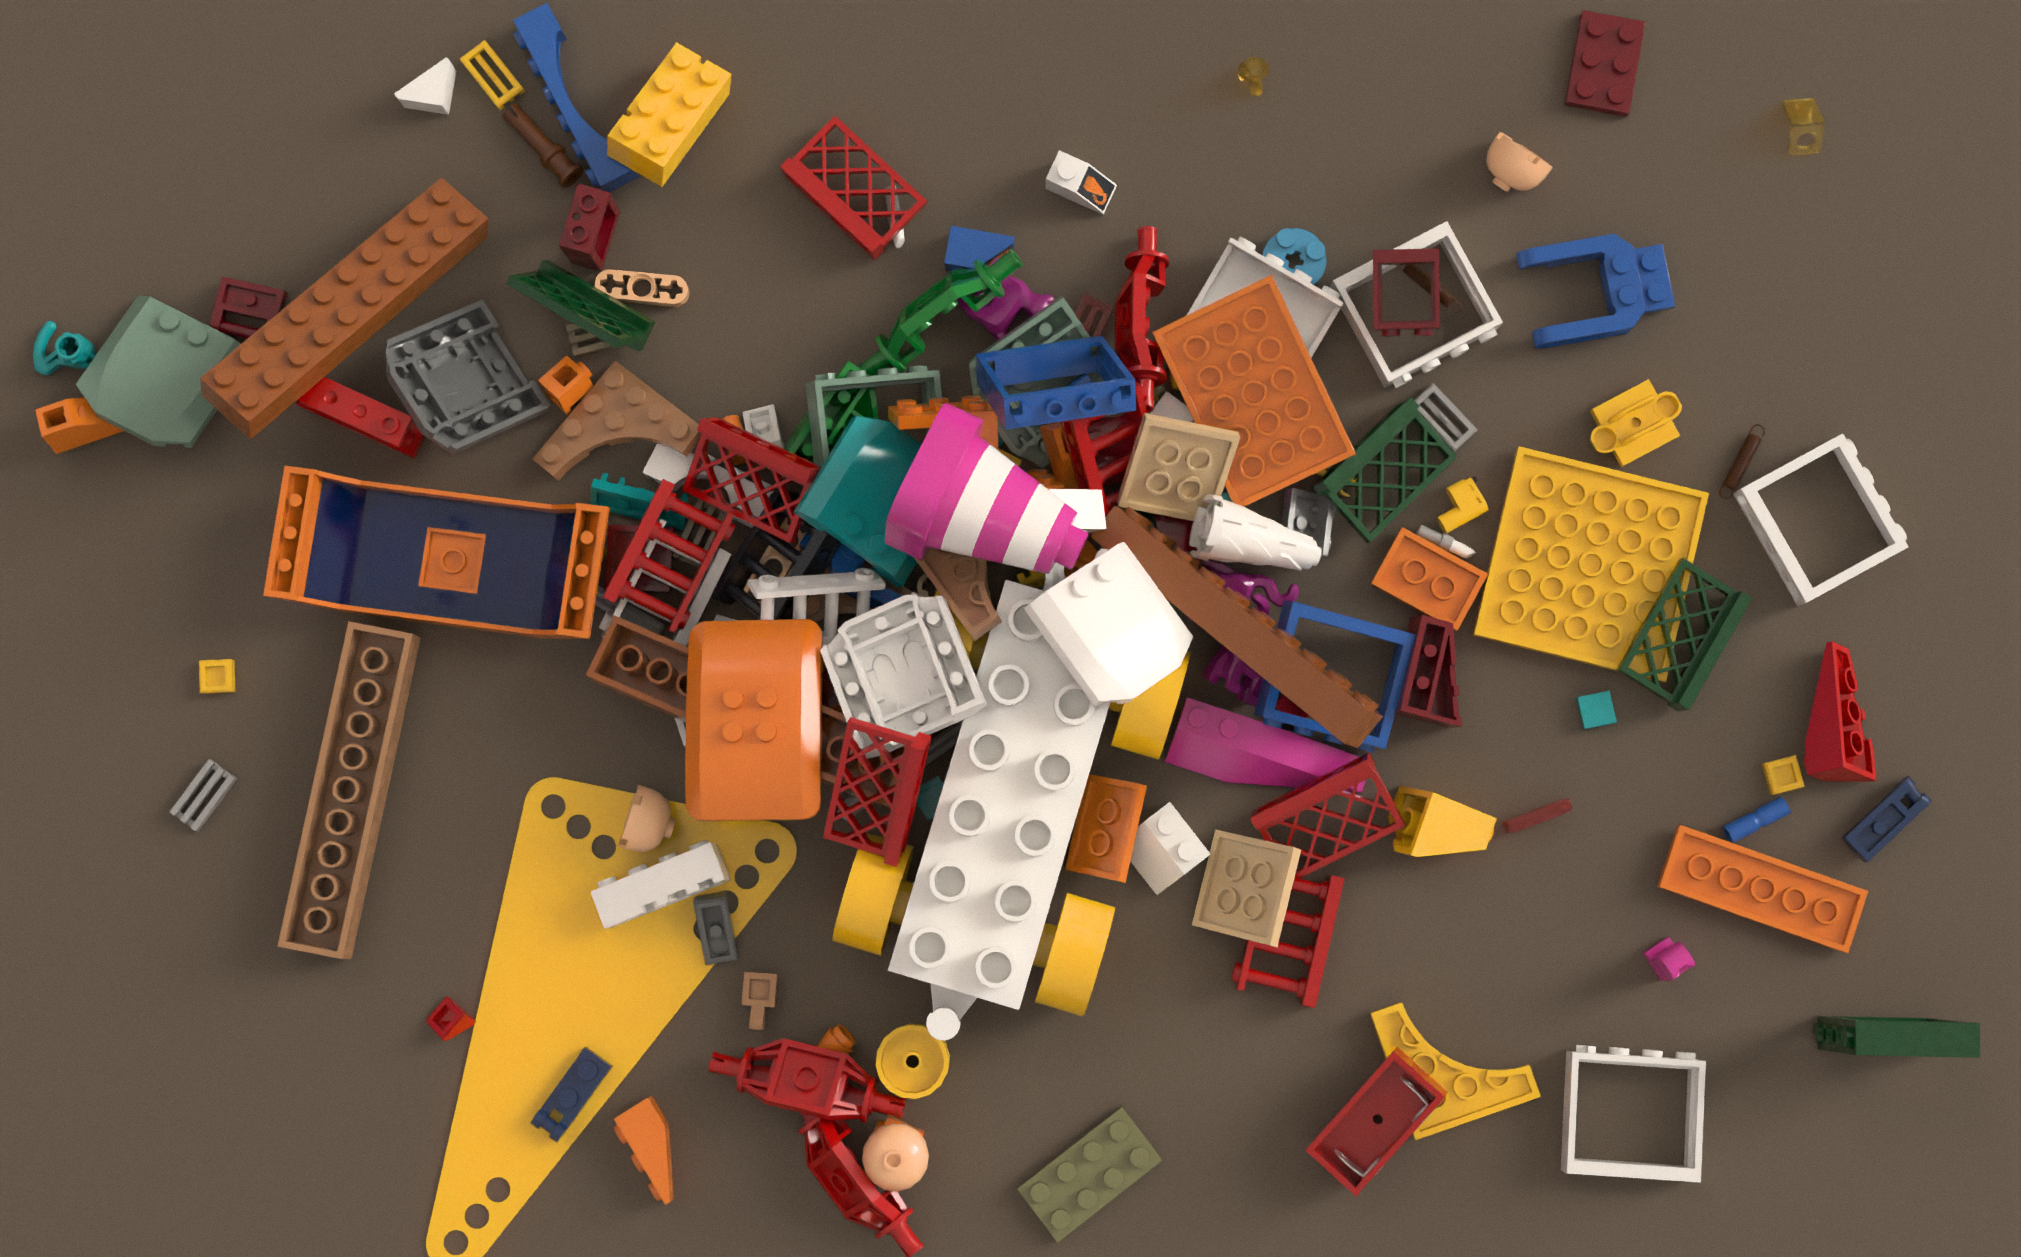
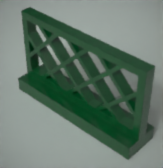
(584, 305)
(1372, 445)
(1709, 647)

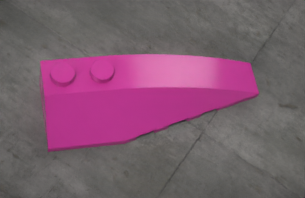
(1247, 750)

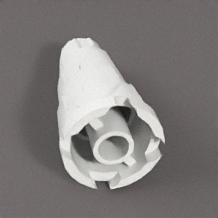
(1239, 535)

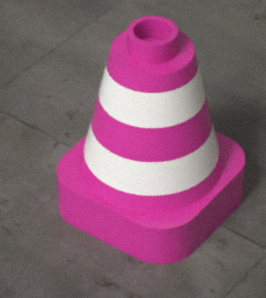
(979, 503)

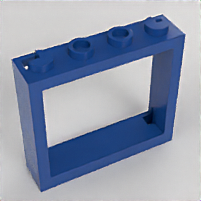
(1052, 361)
(1404, 642)

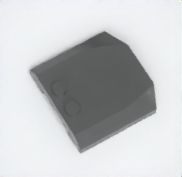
(460, 379)

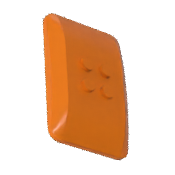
(754, 720)

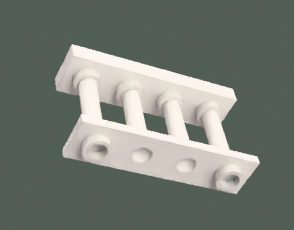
(861, 581)
(698, 601)

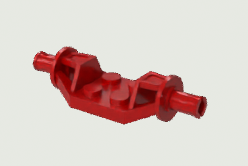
(1130, 314)
(807, 1081)
(851, 1188)

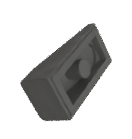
(715, 927)

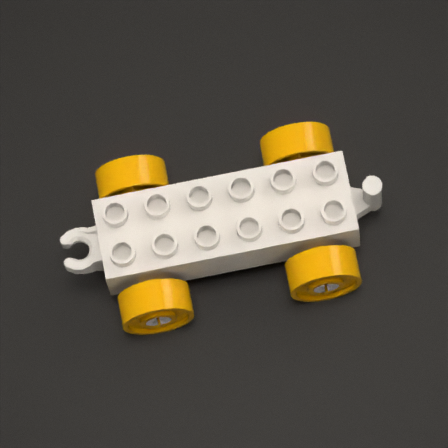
(1003, 832)

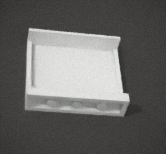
(1241, 266)

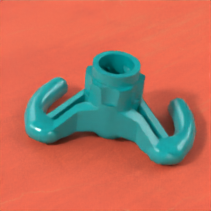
(70, 351)

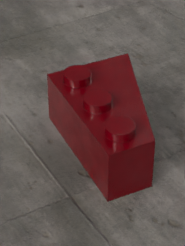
(1430, 678)

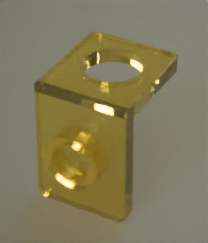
(1804, 118)

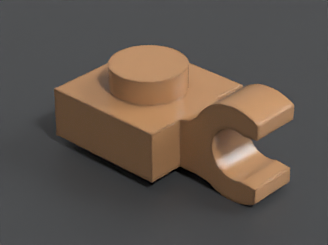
(759, 992)

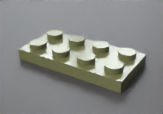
(1089, 1174)

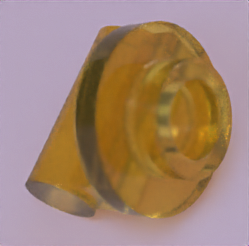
(1253, 71)

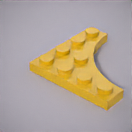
(1470, 1089)

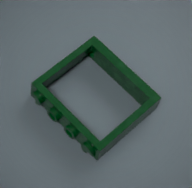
(1897, 1036)

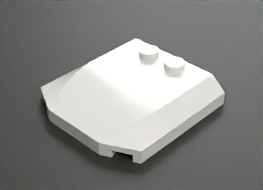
(1112, 627)
(903, 669)

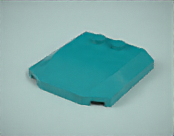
(857, 491)

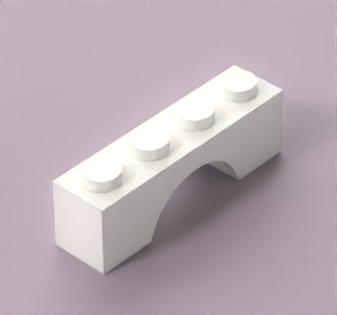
(674, 467)

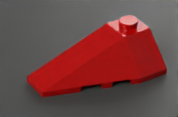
(1835, 734)

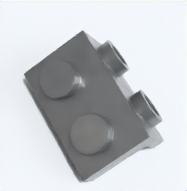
(1309, 515)

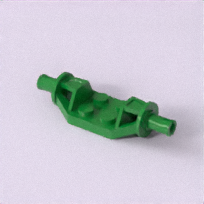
(939, 298)

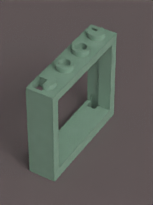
(886, 377)

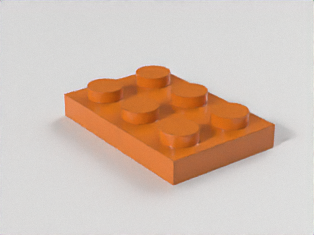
(1428, 578)
(1106, 828)

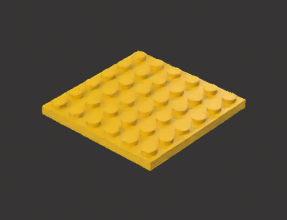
(1586, 560)

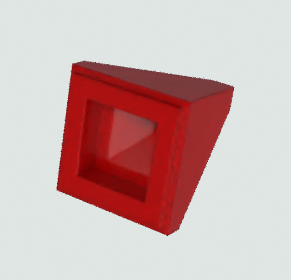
(449, 1019)

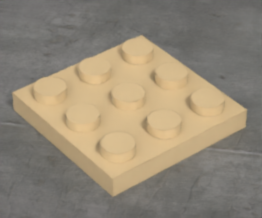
(1176, 466)
(1246, 887)

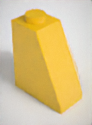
(1438, 825)

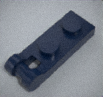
(1886, 820)
(572, 1093)

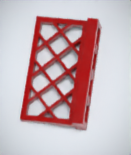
(829, 201)
(754, 451)
(1322, 789)
(905, 796)

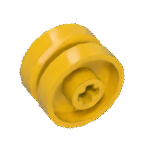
(906, 1080)

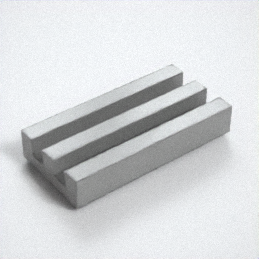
(1452, 409)
(185, 817)

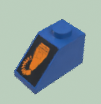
(969, 245)

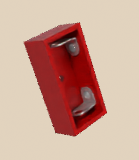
(1358, 1147)

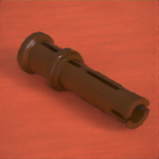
(551, 154)

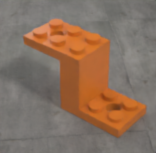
(910, 415)

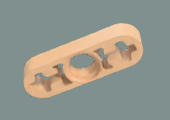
(666, 283)

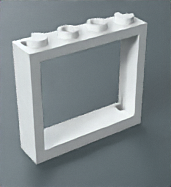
(1445, 237)
(1775, 543)
(1693, 1125)

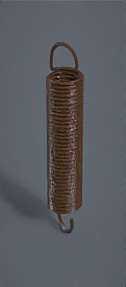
(1424, 281)
(1742, 461)

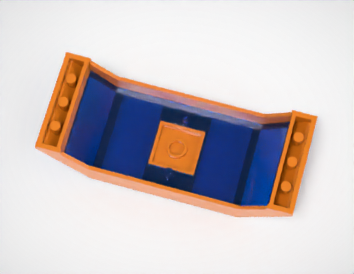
(436, 556)

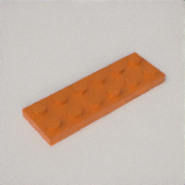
(1762, 889)

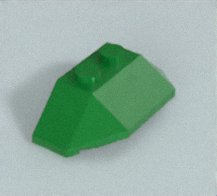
(839, 410)

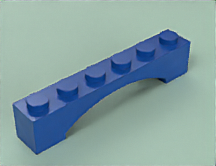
(543, 38)

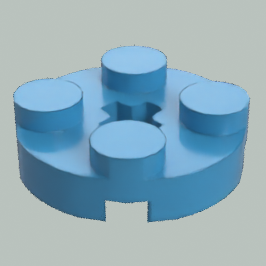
(1303, 243)

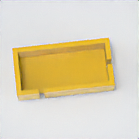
(668, 114)

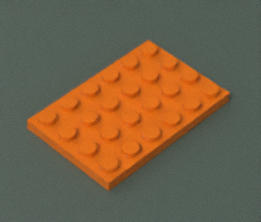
(1252, 374)

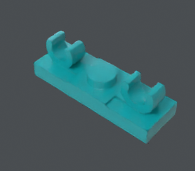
(630, 501)

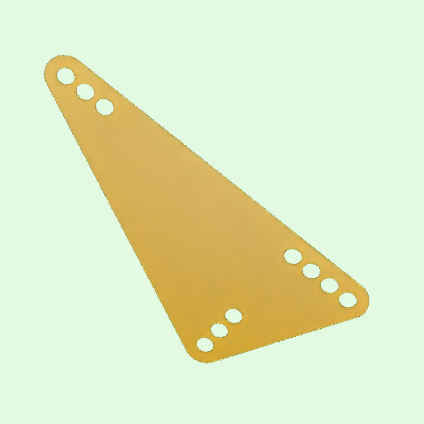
(573, 985)

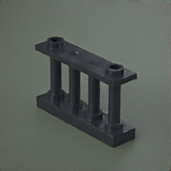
(746, 561)

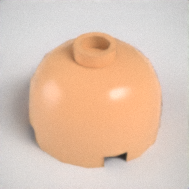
(1515, 165)
(647, 821)
(895, 1157)

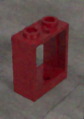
(589, 238)
(1406, 257)

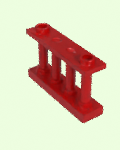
(363, 416)
(1083, 449)
(651, 529)
(1313, 956)

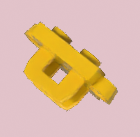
(1635, 423)

